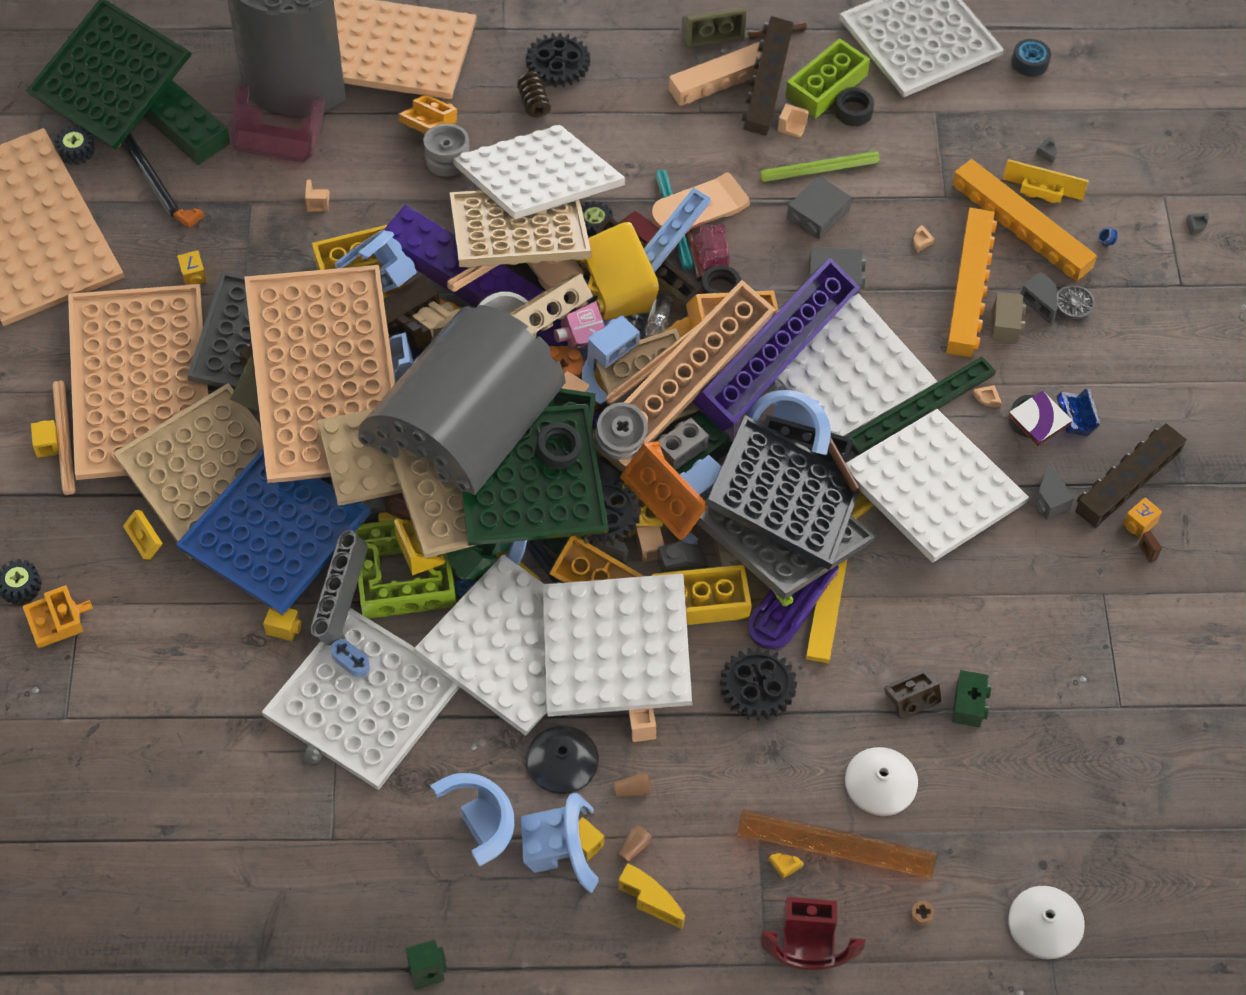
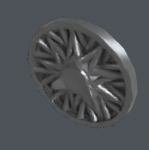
(1075, 302)

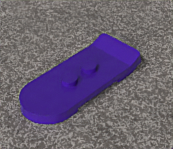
(775, 624)

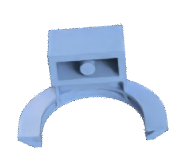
(395, 265)
(607, 347)
(798, 409)
(701, 479)
(487, 817)
(555, 836)

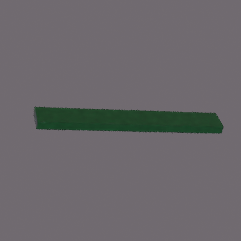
(921, 405)

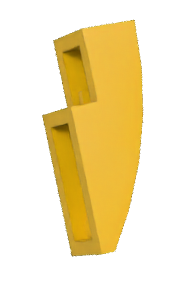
(650, 896)

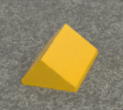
(411, 549)

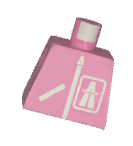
(579, 326)

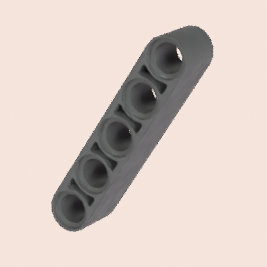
(339, 587)

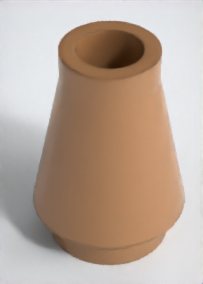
(634, 786)
(634, 843)

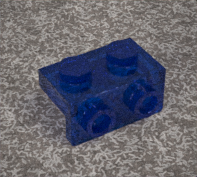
(1081, 411)

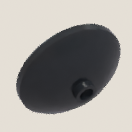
(562, 772)

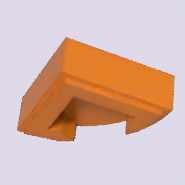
(188, 217)

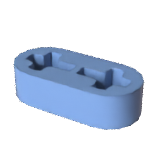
(347, 661)

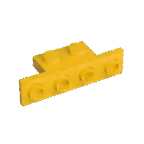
(1044, 182)

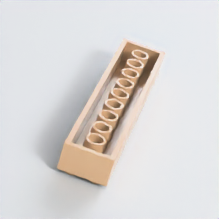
(697, 361)

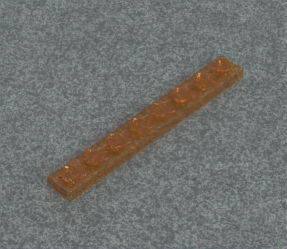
(837, 843)

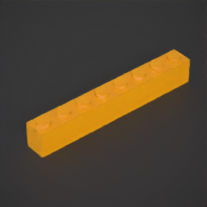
(1024, 220)
(970, 283)

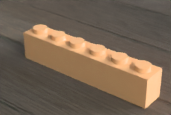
(714, 75)

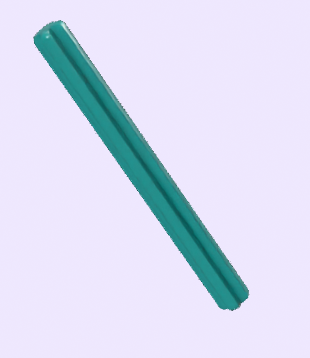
(682, 247)

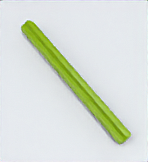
(819, 166)

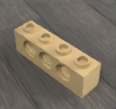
(578, 295)

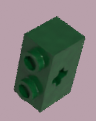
(970, 686)
(426, 964)

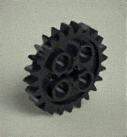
(558, 59)
(624, 516)
(778, 679)

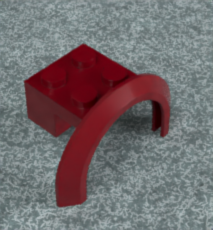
(809, 936)

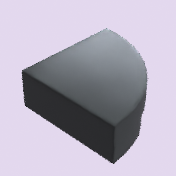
(1047, 150)
(1197, 222)

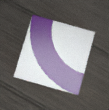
(1040, 418)

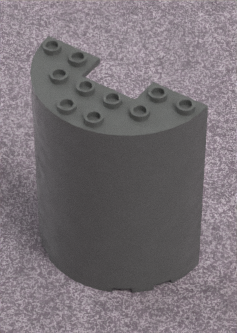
(288, 53)
(467, 397)

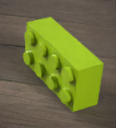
(826, 76)

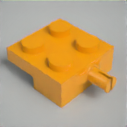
(428, 113)
(55, 616)

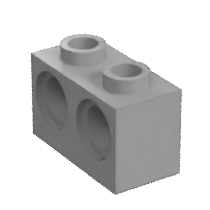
(684, 447)

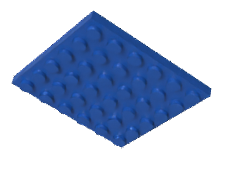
(271, 534)

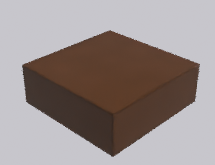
(1150, 546)

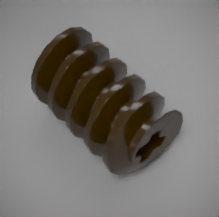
(533, 95)

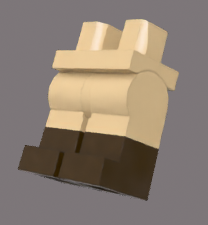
(421, 325)

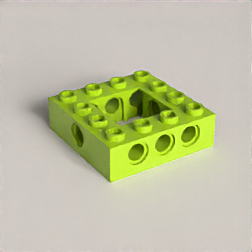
(399, 597)

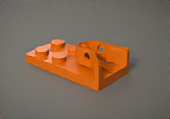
(664, 490)

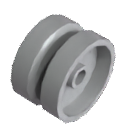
(442, 145)
(631, 437)

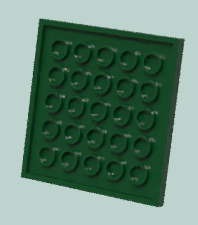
(108, 73)
(535, 501)

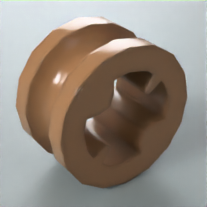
(927, 908)

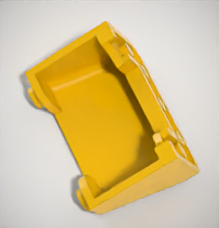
(621, 272)

